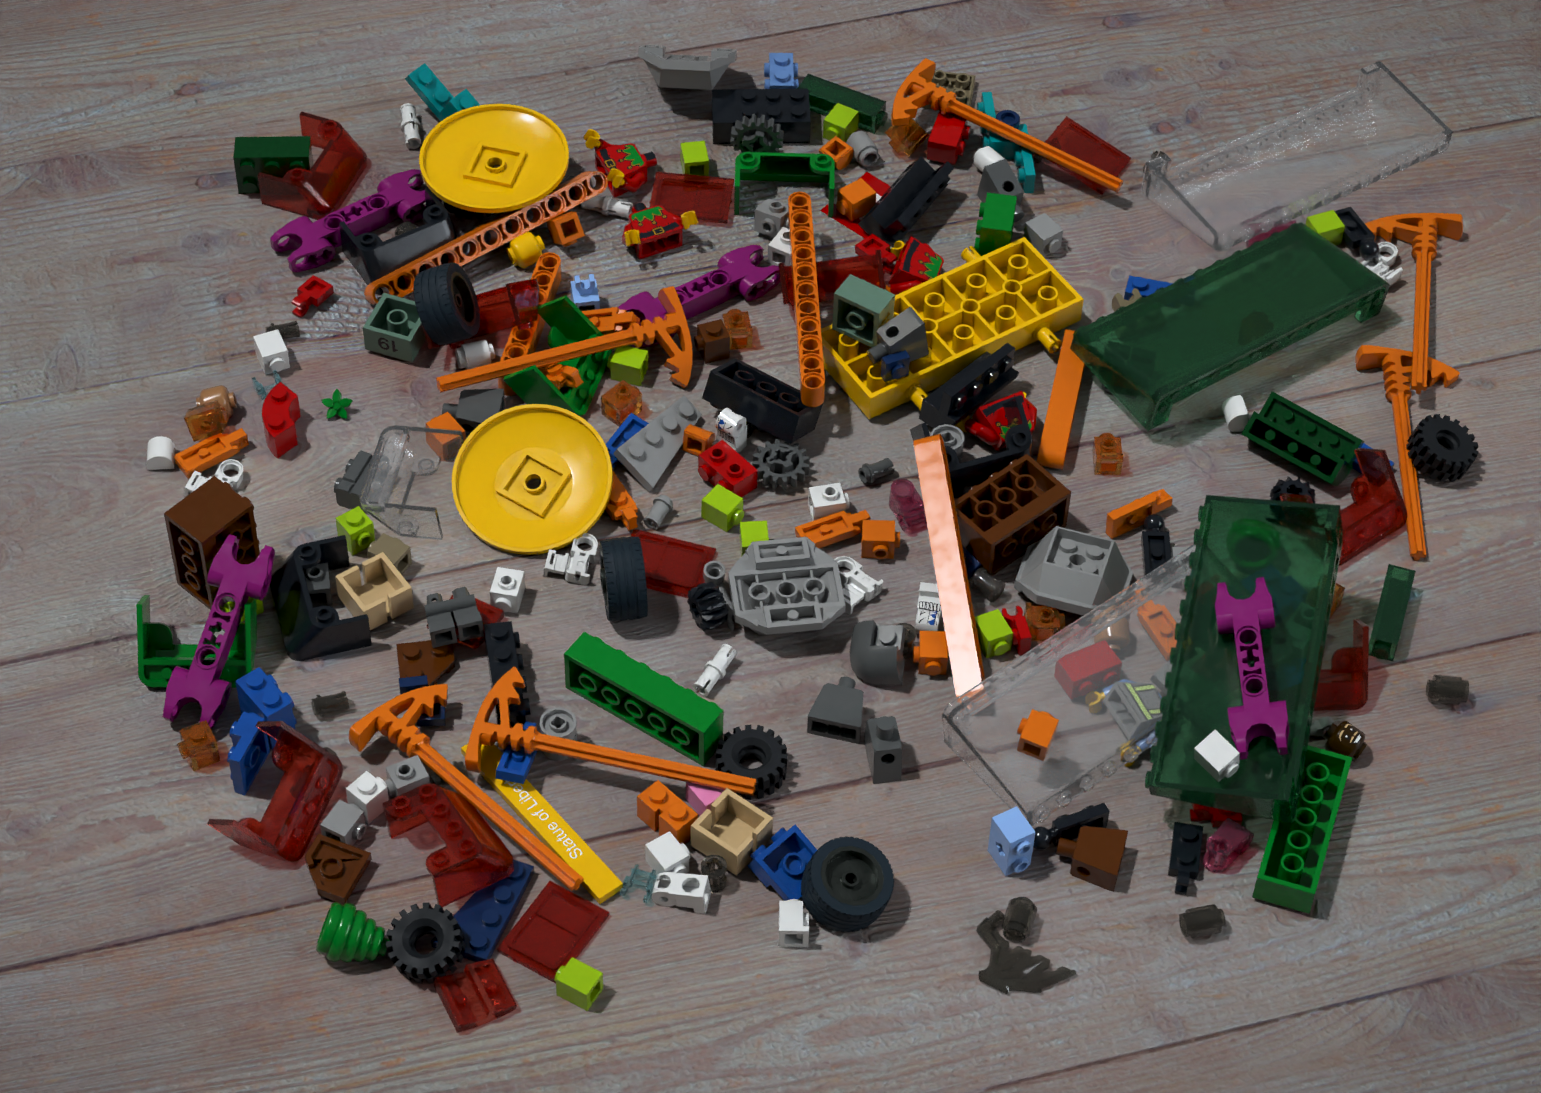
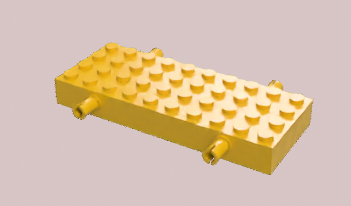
(966, 311)

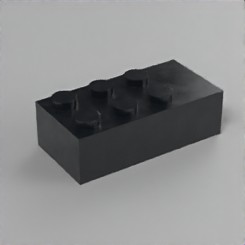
(785, 106)
(761, 400)

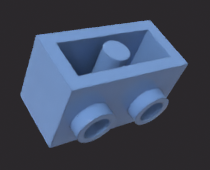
(781, 72)

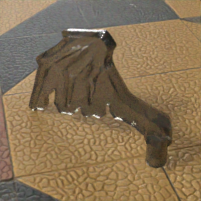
(1015, 968)

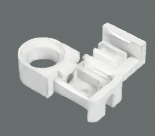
(1381, 264)
(197, 480)
(575, 563)
(856, 583)

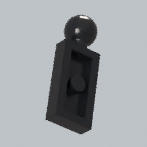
(1358, 234)
(1154, 543)
(1069, 825)

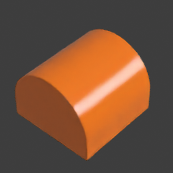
(839, 151)
(697, 439)

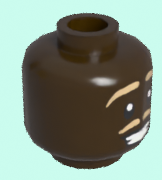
(1345, 740)

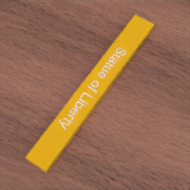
(550, 828)

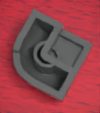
(878, 653)

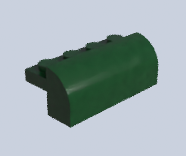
(1303, 439)

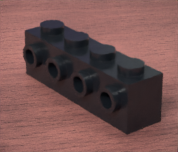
(501, 657)

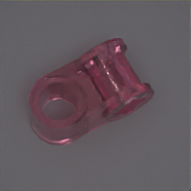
(906, 504)
(1226, 845)

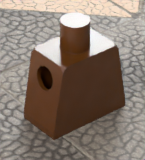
(1095, 855)

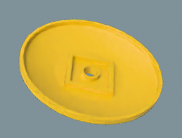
(466, 145)
(523, 446)

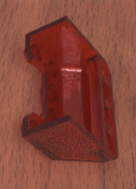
(473, 850)

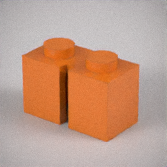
(674, 816)

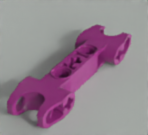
(318, 239)
(734, 276)
(235, 584)
(1257, 714)

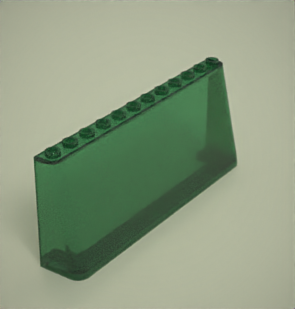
(1225, 319)
(1299, 557)

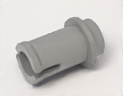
(661, 507)

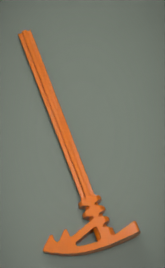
(924, 92)
(1421, 232)
(635, 335)
(1397, 377)
(504, 694)
(413, 742)

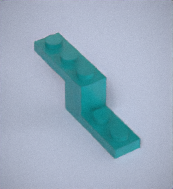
(436, 94)
(1008, 149)

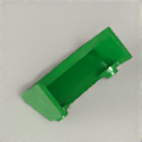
(785, 167)
(567, 327)
(160, 656)

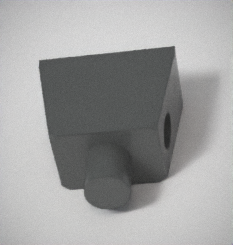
(1000, 179)
(900, 334)
(475, 407)
(837, 712)
(883, 739)

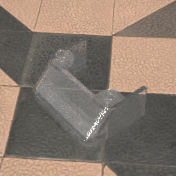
(396, 461)

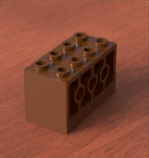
(1011, 512)
(200, 527)

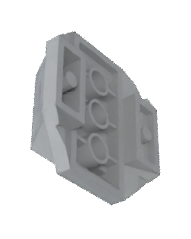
(686, 70)
(1072, 571)
(785, 587)

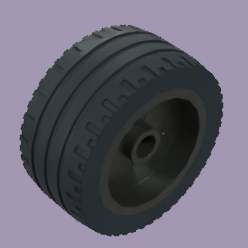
(446, 303)
(623, 578)
(847, 884)

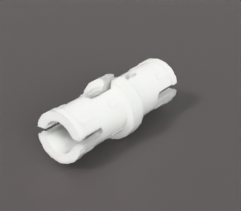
(410, 126)
(608, 205)
(714, 670)

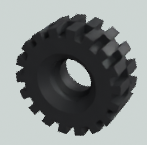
(1437, 460)
(758, 746)
(411, 928)

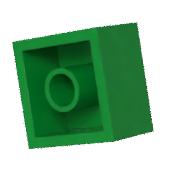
(997, 222)

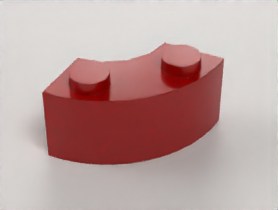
(279, 418)

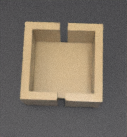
(383, 591)
(736, 830)

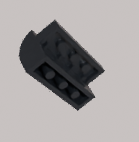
(906, 200)
(969, 388)

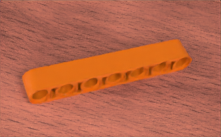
(525, 341)
(1061, 406)

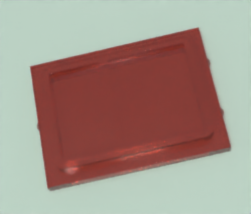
(1089, 148)
(703, 194)
(673, 564)
(552, 931)

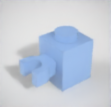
(585, 293)

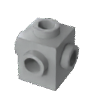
(771, 217)

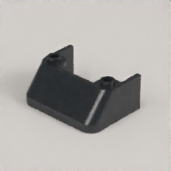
(378, 258)
(976, 471)
(315, 630)

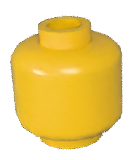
(525, 250)

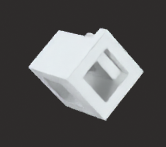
(793, 924)

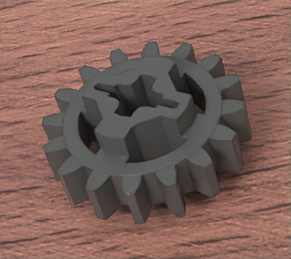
(756, 135)
(781, 464)

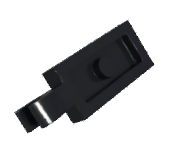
(1185, 854)

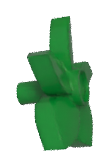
(337, 405)

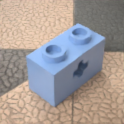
(1011, 841)

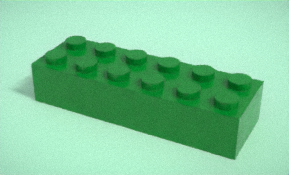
(643, 698)
(1298, 850)

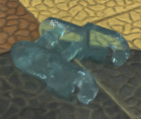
(262, 390)
(630, 880)

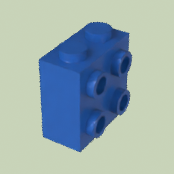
(261, 695)

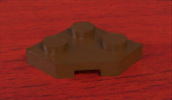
(423, 659)
(335, 867)

